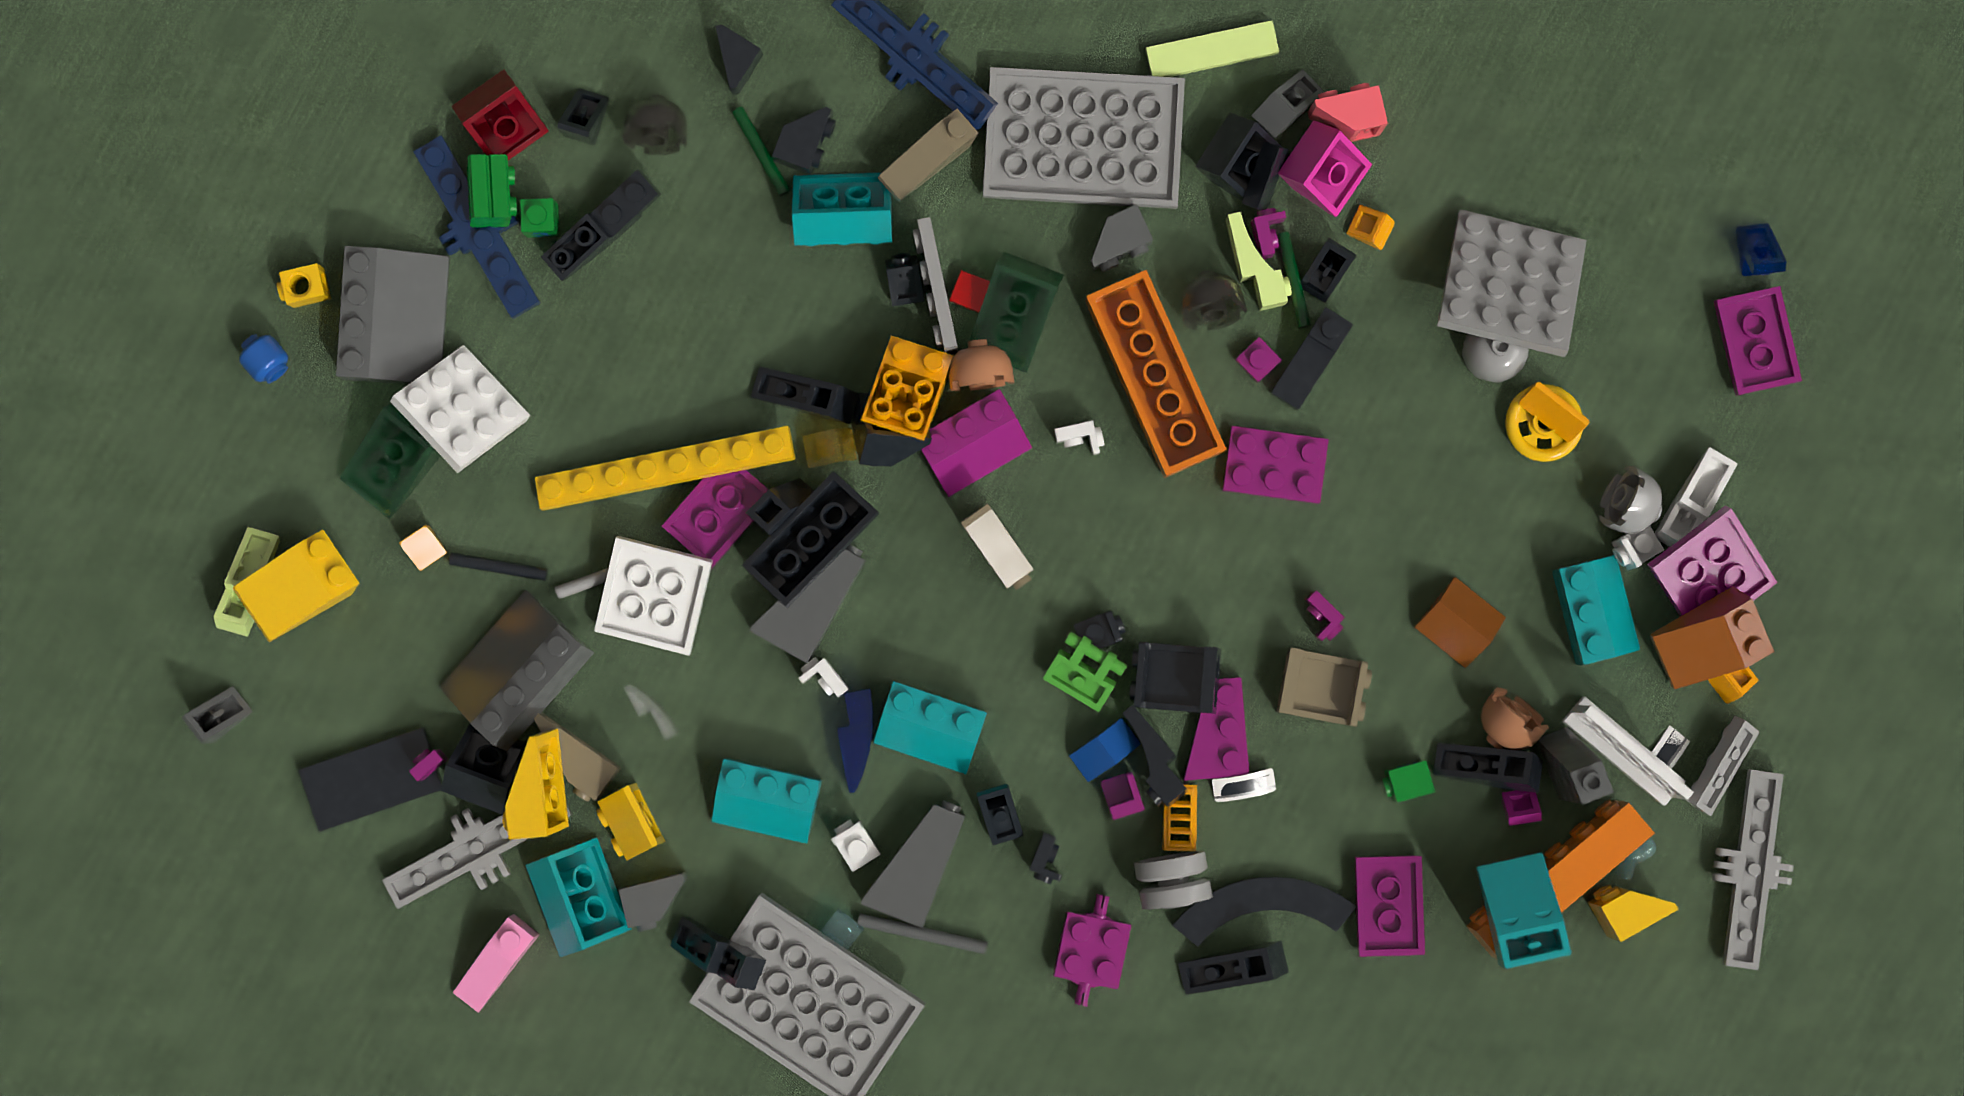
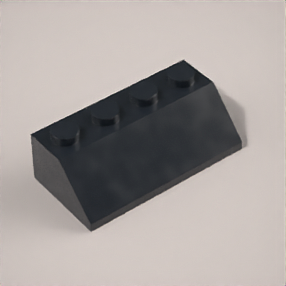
(810, 539)

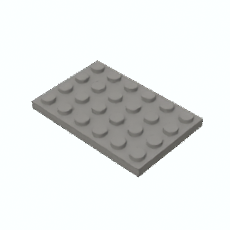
(1084, 138)
(813, 1003)

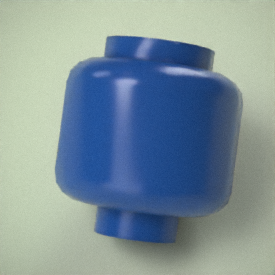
(263, 358)

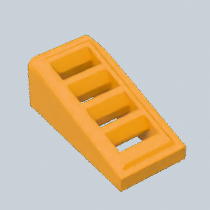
(1177, 845)

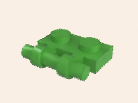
(1080, 679)

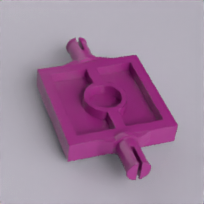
(1092, 950)

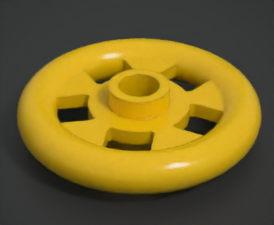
(1528, 444)

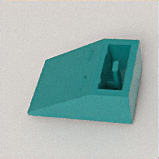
(1523, 911)

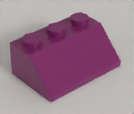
(975, 443)

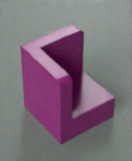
(1122, 795)

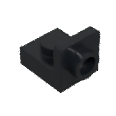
(904, 279)
(1101, 629)
(1045, 852)

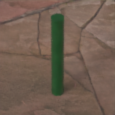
(761, 151)
(1292, 273)

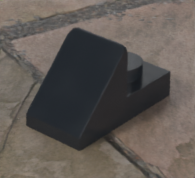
(1000, 814)

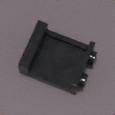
(1176, 677)

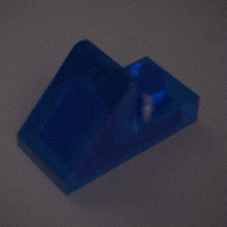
(1759, 250)

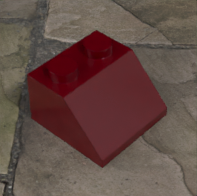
(500, 117)

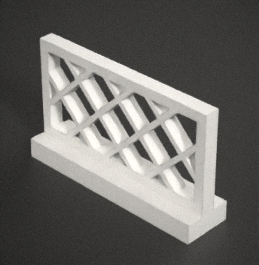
(1626, 752)

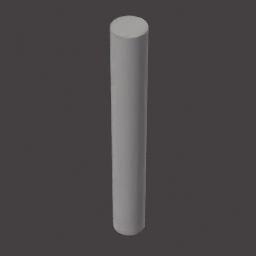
(581, 583)

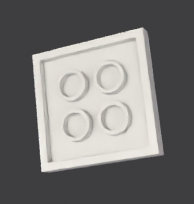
(460, 408)
(653, 595)

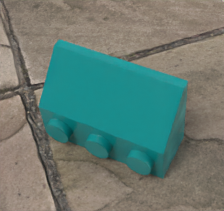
(841, 209)
(1596, 610)
(930, 727)
(766, 800)
(578, 897)

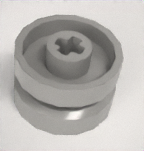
(1173, 885)

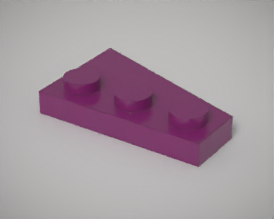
(1220, 738)

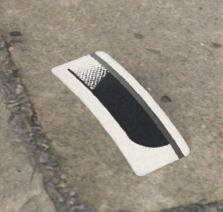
(1670, 747)
(1244, 786)

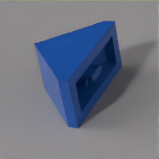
(1105, 750)

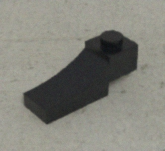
(1311, 358)
(1163, 783)
(717, 954)

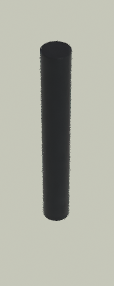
(498, 566)

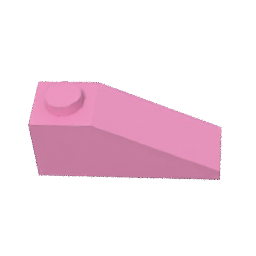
(495, 962)

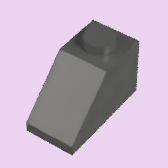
(1287, 103)
(650, 900)

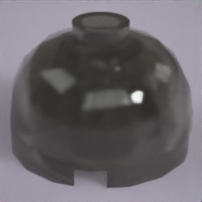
(656, 126)
(1211, 300)

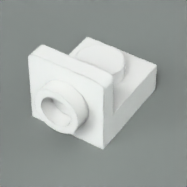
(1074, 435)
(1636, 548)
(830, 680)
(855, 844)

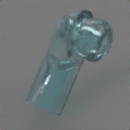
(1627, 866)

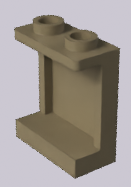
(1323, 687)

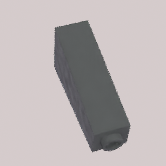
(810, 615)
(1573, 767)
(916, 870)

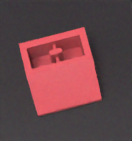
(1354, 113)

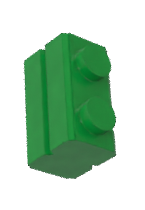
(489, 190)

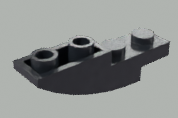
(602, 226)

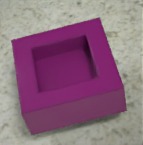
(1258, 360)
(427, 763)
(1521, 807)

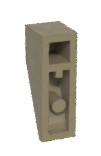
(929, 155)
(581, 763)

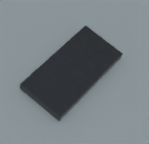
(367, 780)

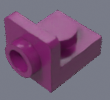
(1264, 237)
(1322, 609)

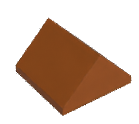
(1460, 622)

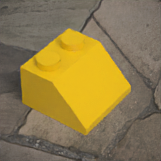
(629, 821)
(1626, 911)

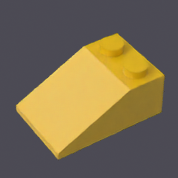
(296, 586)
(538, 792)

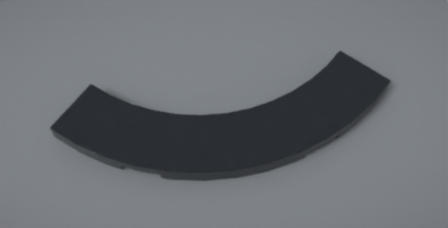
(1262, 895)

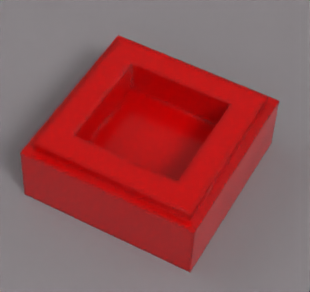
(969, 291)

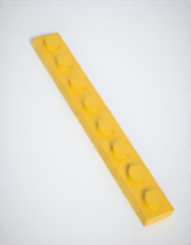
(665, 468)

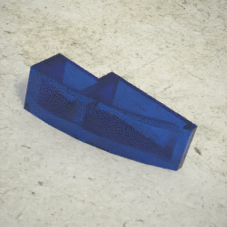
(857, 738)

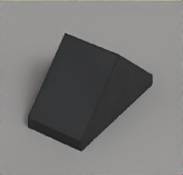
(738, 56)
(584, 116)
(1327, 270)

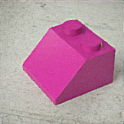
(1325, 167)

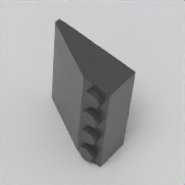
(391, 314)
(515, 671)

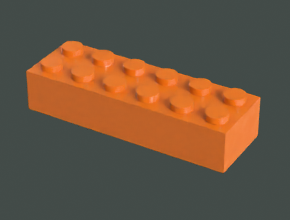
(1155, 374)
(1582, 859)

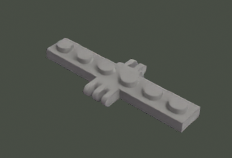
(475, 849)
(1752, 869)

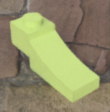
(1269, 285)
(253, 553)

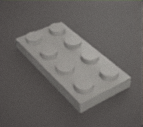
(933, 276)

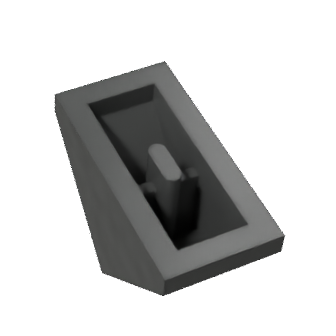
(217, 716)

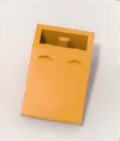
(907, 388)

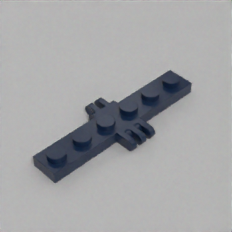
(917, 57)
(484, 242)

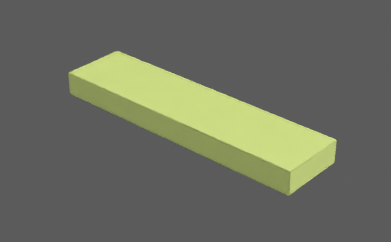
(1212, 50)

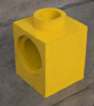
(317, 290)

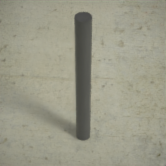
(924, 934)

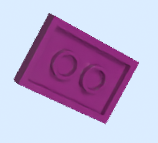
(1757, 341)
(1275, 465)
(715, 514)
(1389, 905)

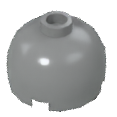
(1493, 359)
(1631, 501)

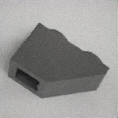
(1122, 235)

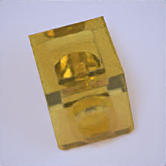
(829, 447)

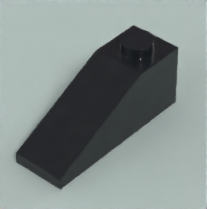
(805, 395)
(1489, 766)
(1234, 968)

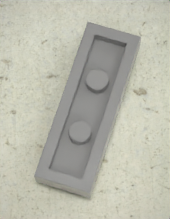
(1722, 765)

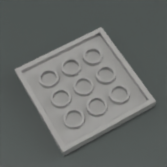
(1512, 283)

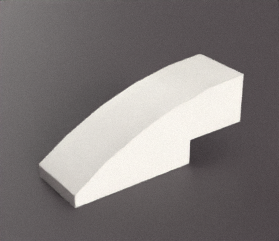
(1696, 497)

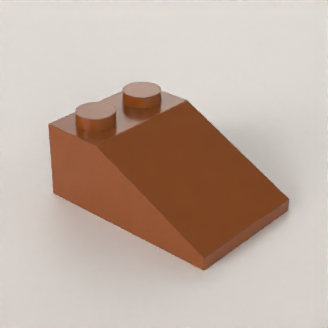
(1712, 639)

